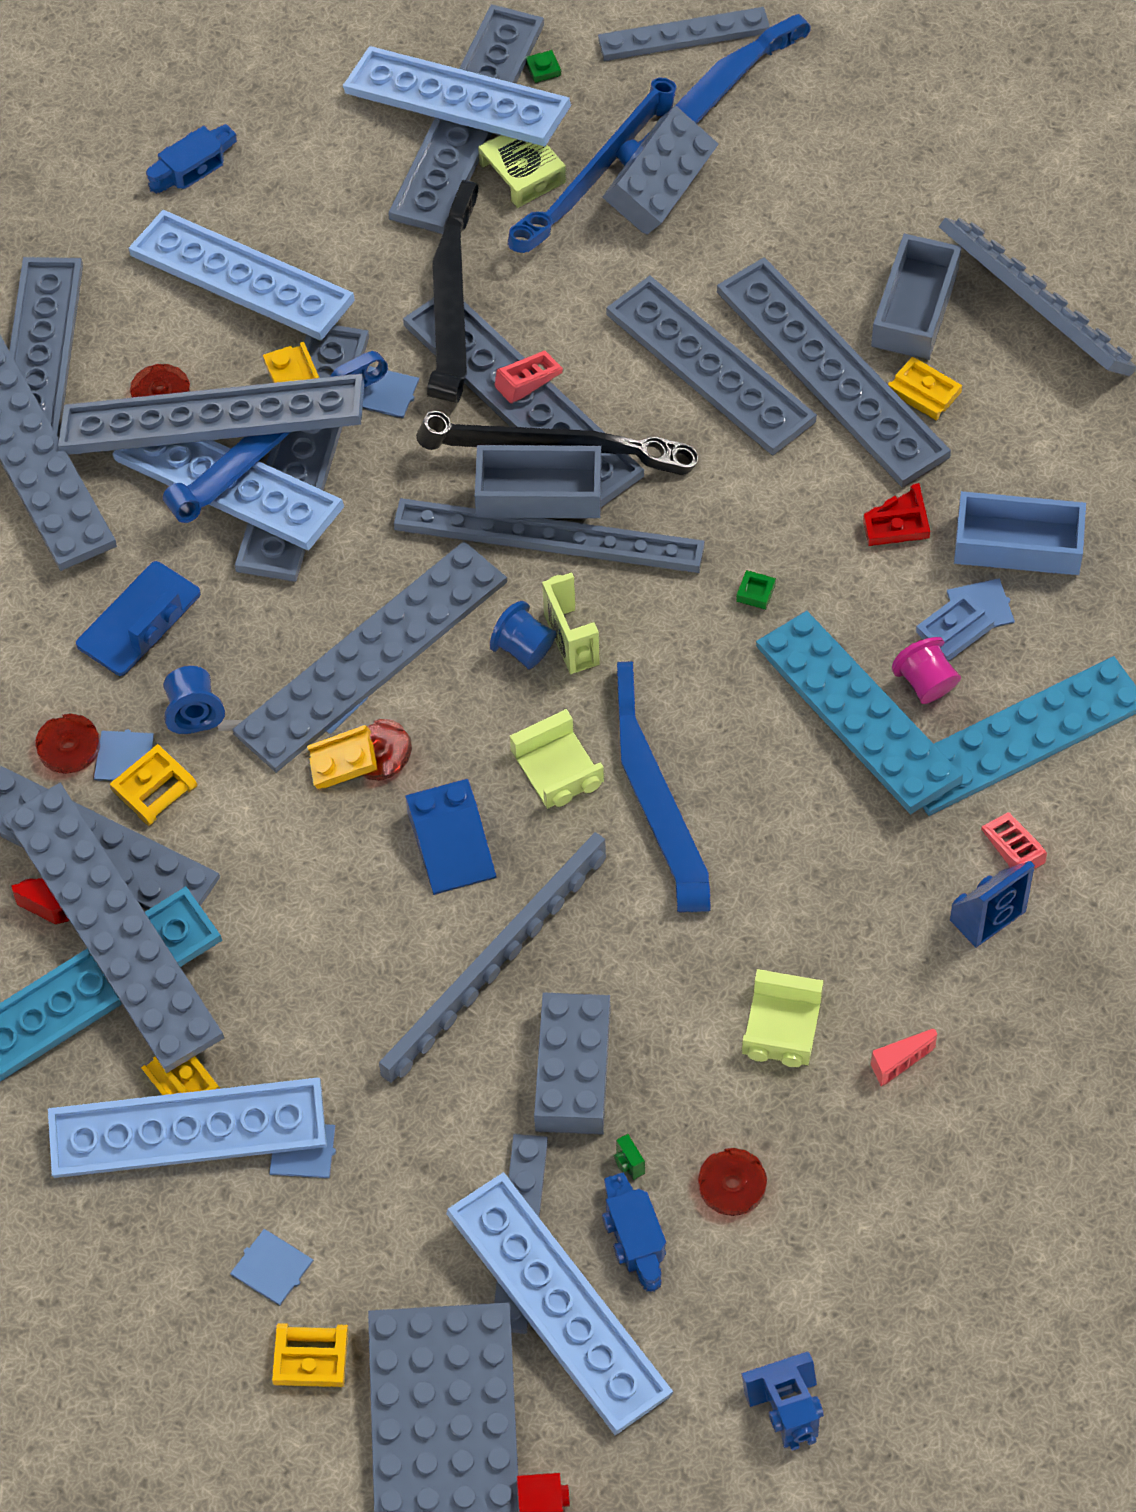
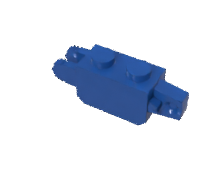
(190, 158)
(636, 1230)

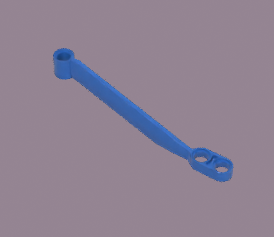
(727, 72)
(656, 103)
(187, 501)
(659, 804)

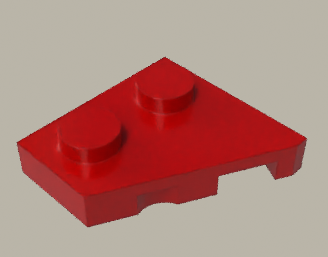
(898, 519)

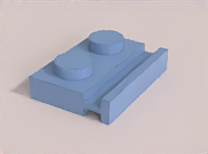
(958, 624)

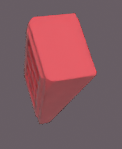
(514, 388)
(1037, 853)
(897, 1057)

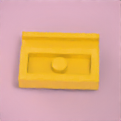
(290, 364)
(925, 388)
(342, 757)
(185, 1078)

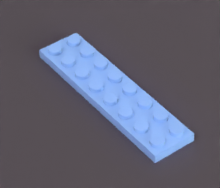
(457, 95)
(242, 274)
(258, 497)
(186, 1127)
(559, 1303)

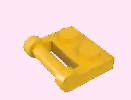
(146, 777)
(309, 1364)

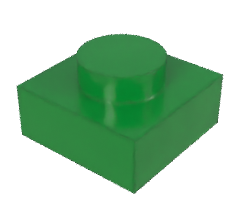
(543, 66)
(756, 589)
(628, 1157)

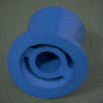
(522, 635)
(191, 701)

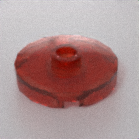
(153, 376)
(63, 730)
(397, 744)
(735, 1165)

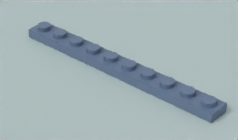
(551, 536)
(487, 964)

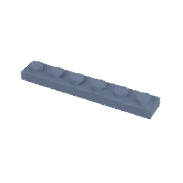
(683, 33)
(527, 1175)

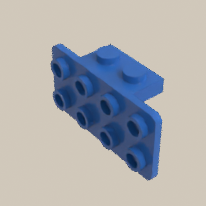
(138, 618)

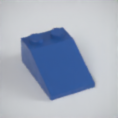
(450, 836)
(993, 903)

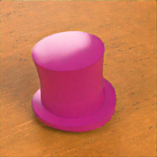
(926, 669)

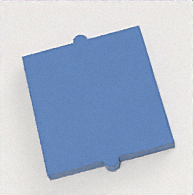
(390, 394)
(990, 598)
(120, 752)
(306, 1162)
(271, 1267)

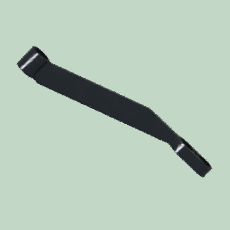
(450, 339)
(475, 435)

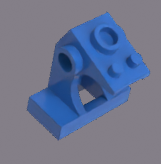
(795, 1416)

